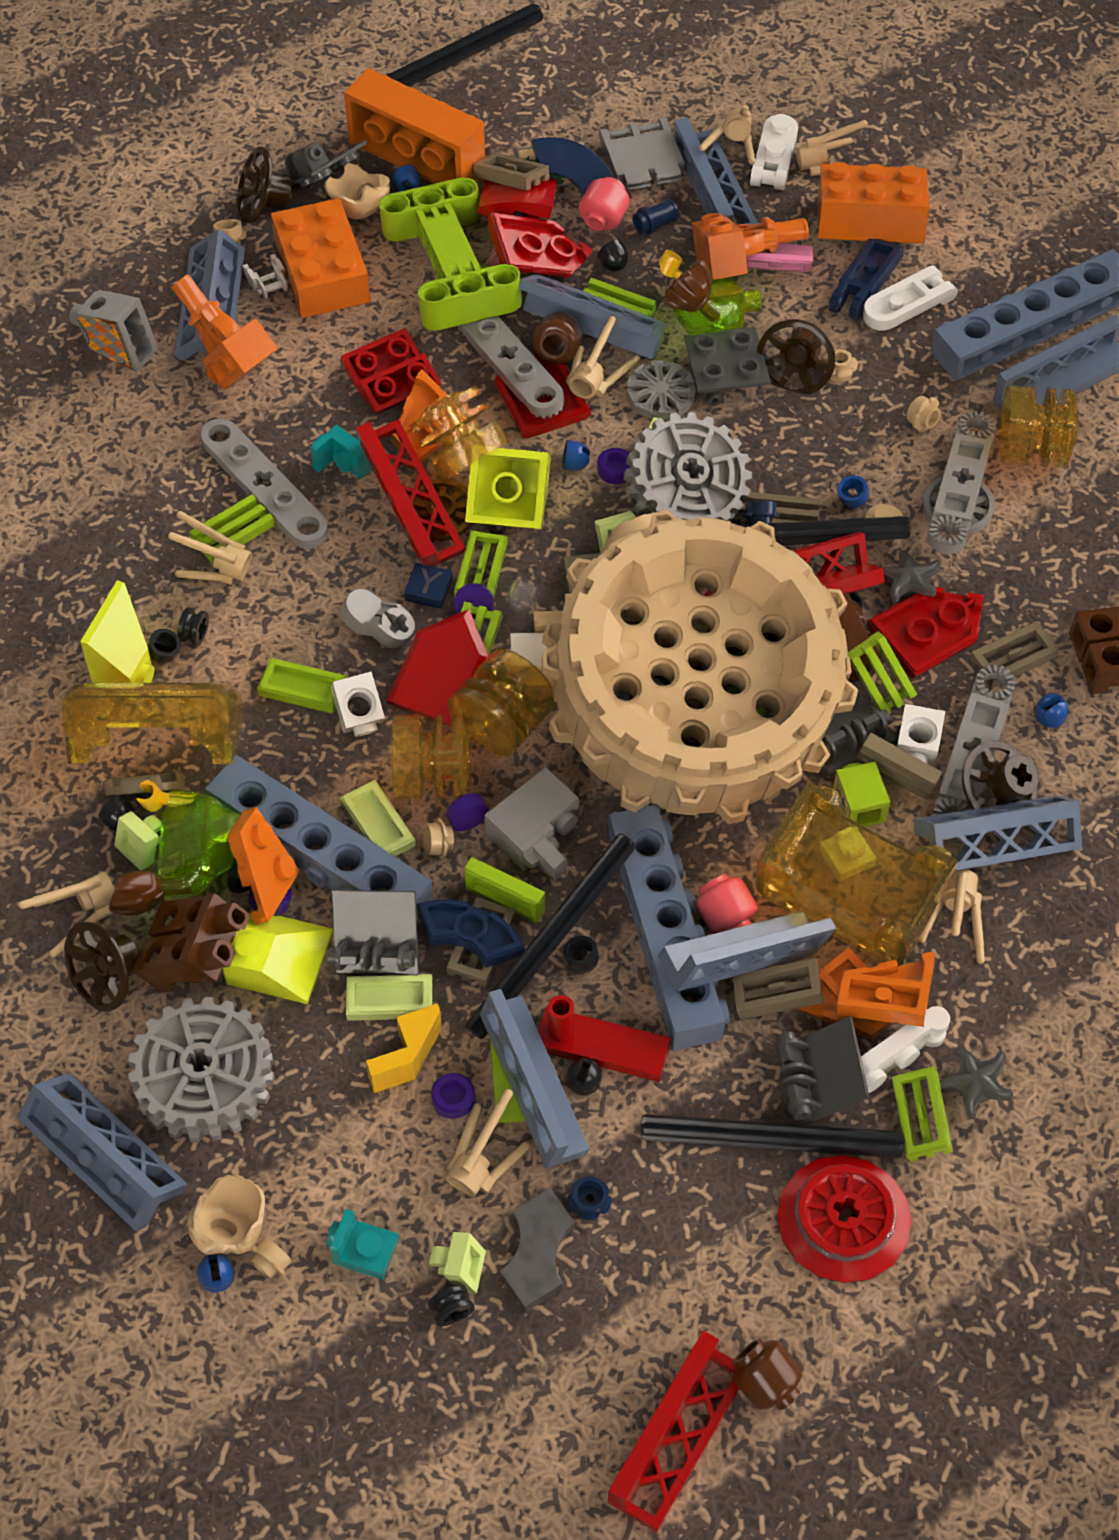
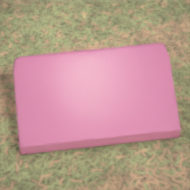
(785, 258)

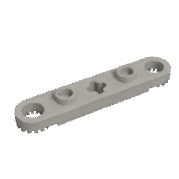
(522, 373)
(281, 499)
(957, 500)
(980, 724)

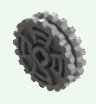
(688, 469)
(208, 1099)

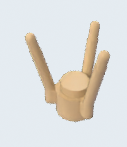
(736, 128)
(814, 151)
(588, 377)
(230, 560)
(91, 894)
(959, 897)
(469, 1169)

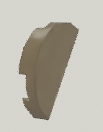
(130, 785)

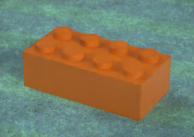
(412, 128)

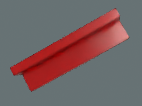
(398, 494)
(847, 578)
(660, 1427)

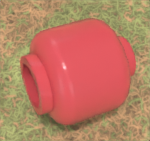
(604, 204)
(726, 904)

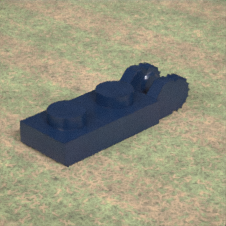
(866, 275)

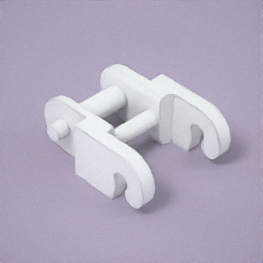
(257, 282)

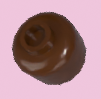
(557, 338)
(767, 1374)

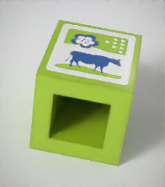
(862, 793)

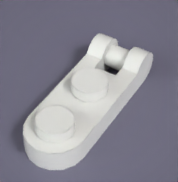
(775, 152)
(907, 299)
(904, 1046)

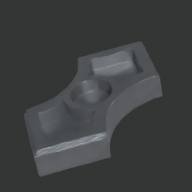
(533, 1269)

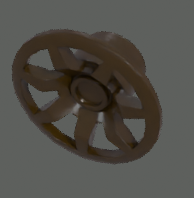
(266, 186)
(799, 353)
(1005, 781)
(106, 963)

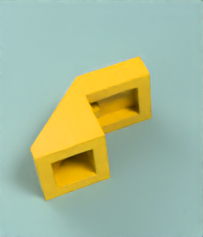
(417, 1034)

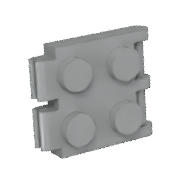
(643, 156)

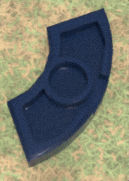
(570, 161)
(471, 928)

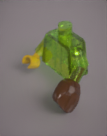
(705, 303)
(190, 850)

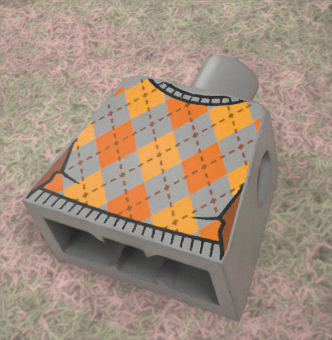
(116, 328)

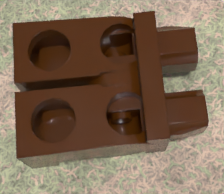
(1097, 645)
(193, 943)

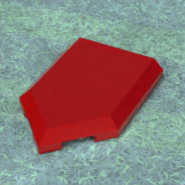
(535, 245)
(529, 426)
(929, 628)
(438, 666)

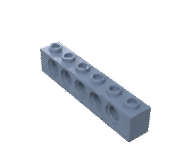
(1028, 316)
(245, 784)
(685, 1021)

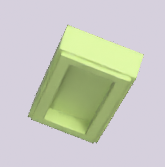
(377, 818)
(387, 996)

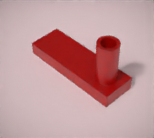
(604, 1042)

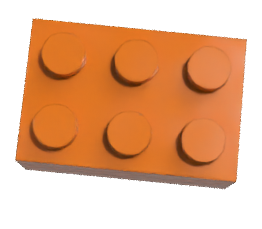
(873, 203)
(321, 257)

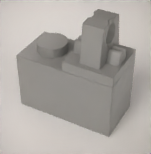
(530, 820)

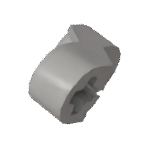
(377, 618)

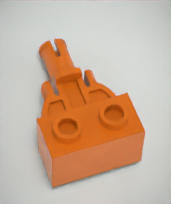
(726, 245)
(230, 348)

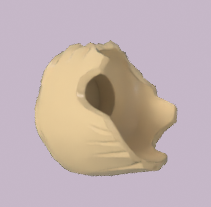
(358, 191)
(227, 1216)

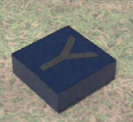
(428, 585)

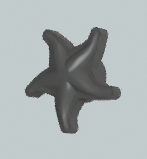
(910, 577)
(977, 1080)

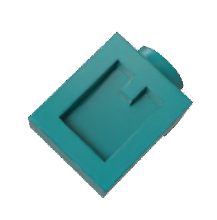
(341, 448)
(361, 1245)

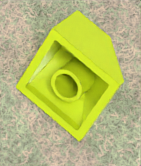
(508, 488)
(115, 642)
(278, 957)

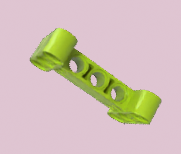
(462, 289)

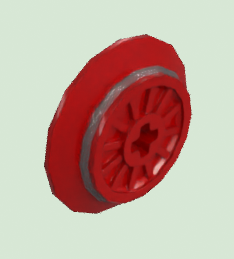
(839, 1249)

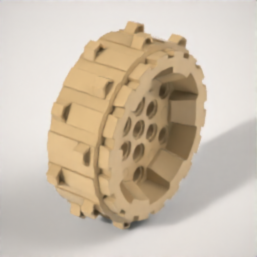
(755, 591)

